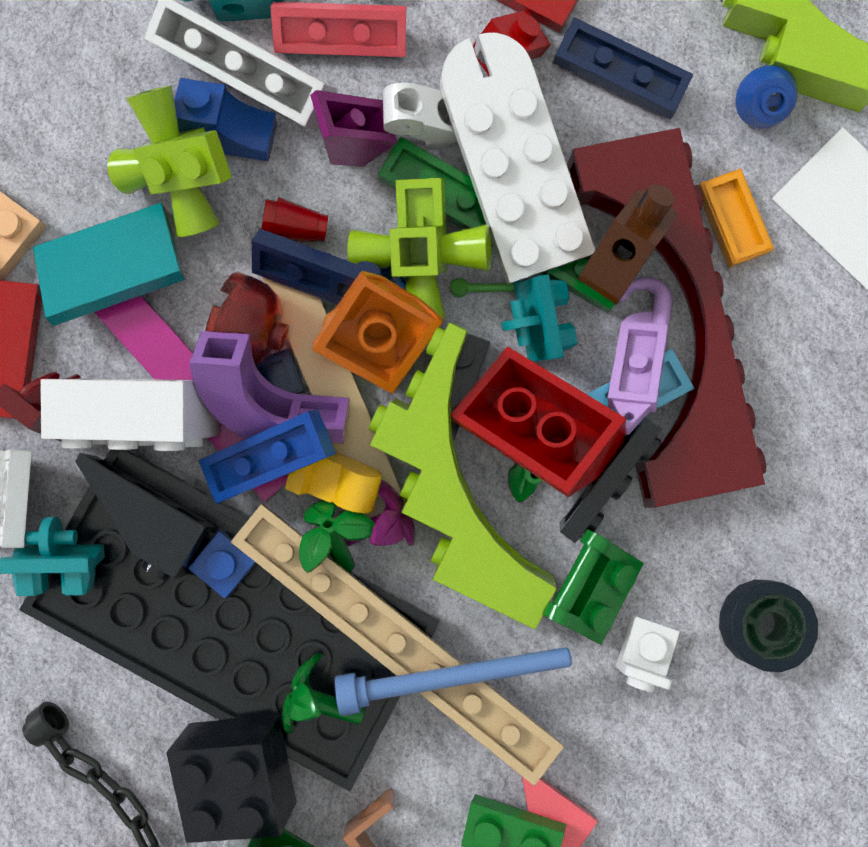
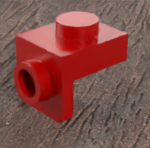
(523, 29)

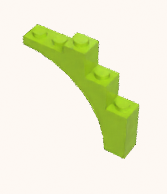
(801, 39)
(476, 556)

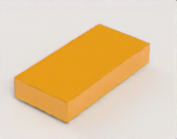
(735, 218)

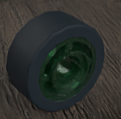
(793, 632)

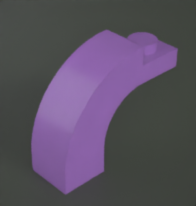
(244, 399)

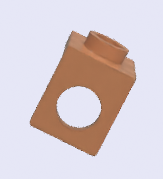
(355, 828)

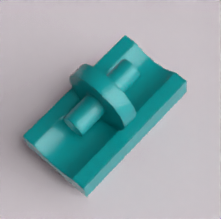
(537, 319)
(52, 552)

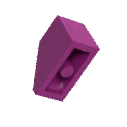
(351, 127)

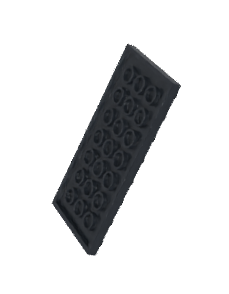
(214, 651)

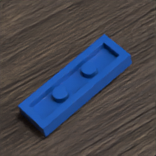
(267, 456)

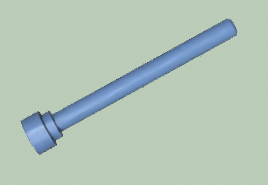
(357, 692)

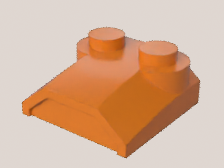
(377, 330)

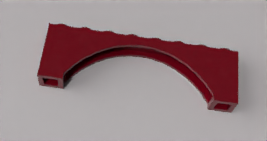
(712, 438)

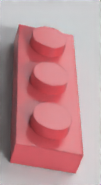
(339, 29)

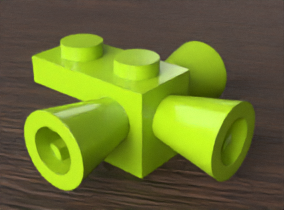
(171, 162)
(420, 242)

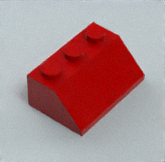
(541, 422)

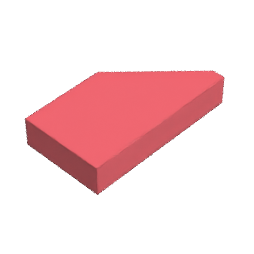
(551, 803)

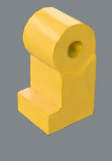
(340, 481)

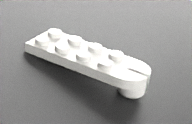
(513, 157)

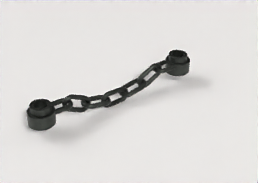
(47, 725)

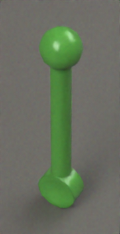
(460, 287)

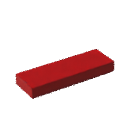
(18, 333)

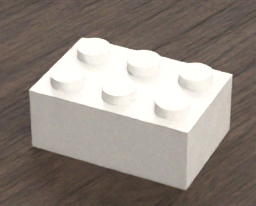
(125, 413)

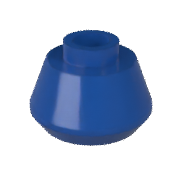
(755, 98)

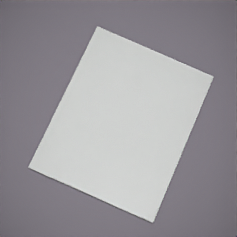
(832, 202)

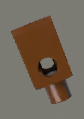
(637, 229)

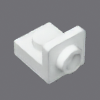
(647, 654)

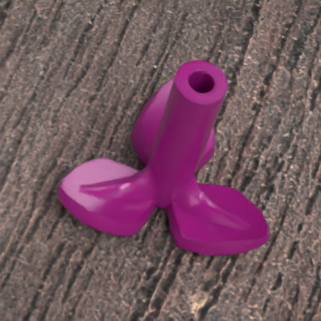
(391, 524)

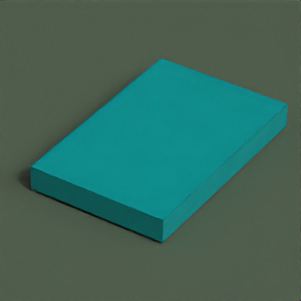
(107, 264)

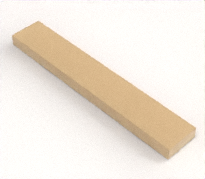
(326, 378)

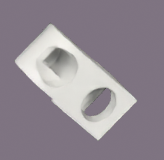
(418, 113)

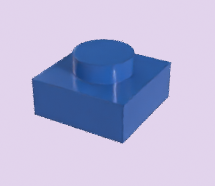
(222, 565)

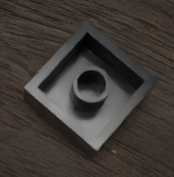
(232, 779)

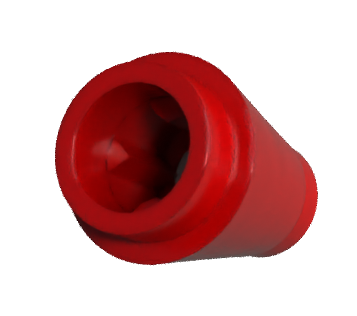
(294, 221)

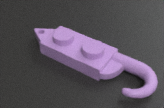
(640, 355)

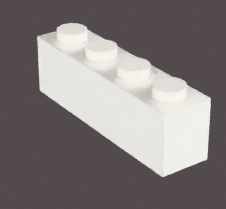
(235, 61)

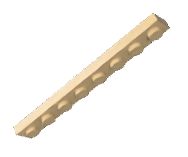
(398, 644)

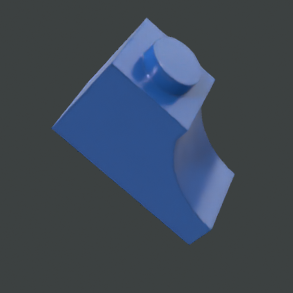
(240, 127)

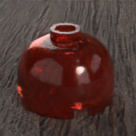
(251, 310)

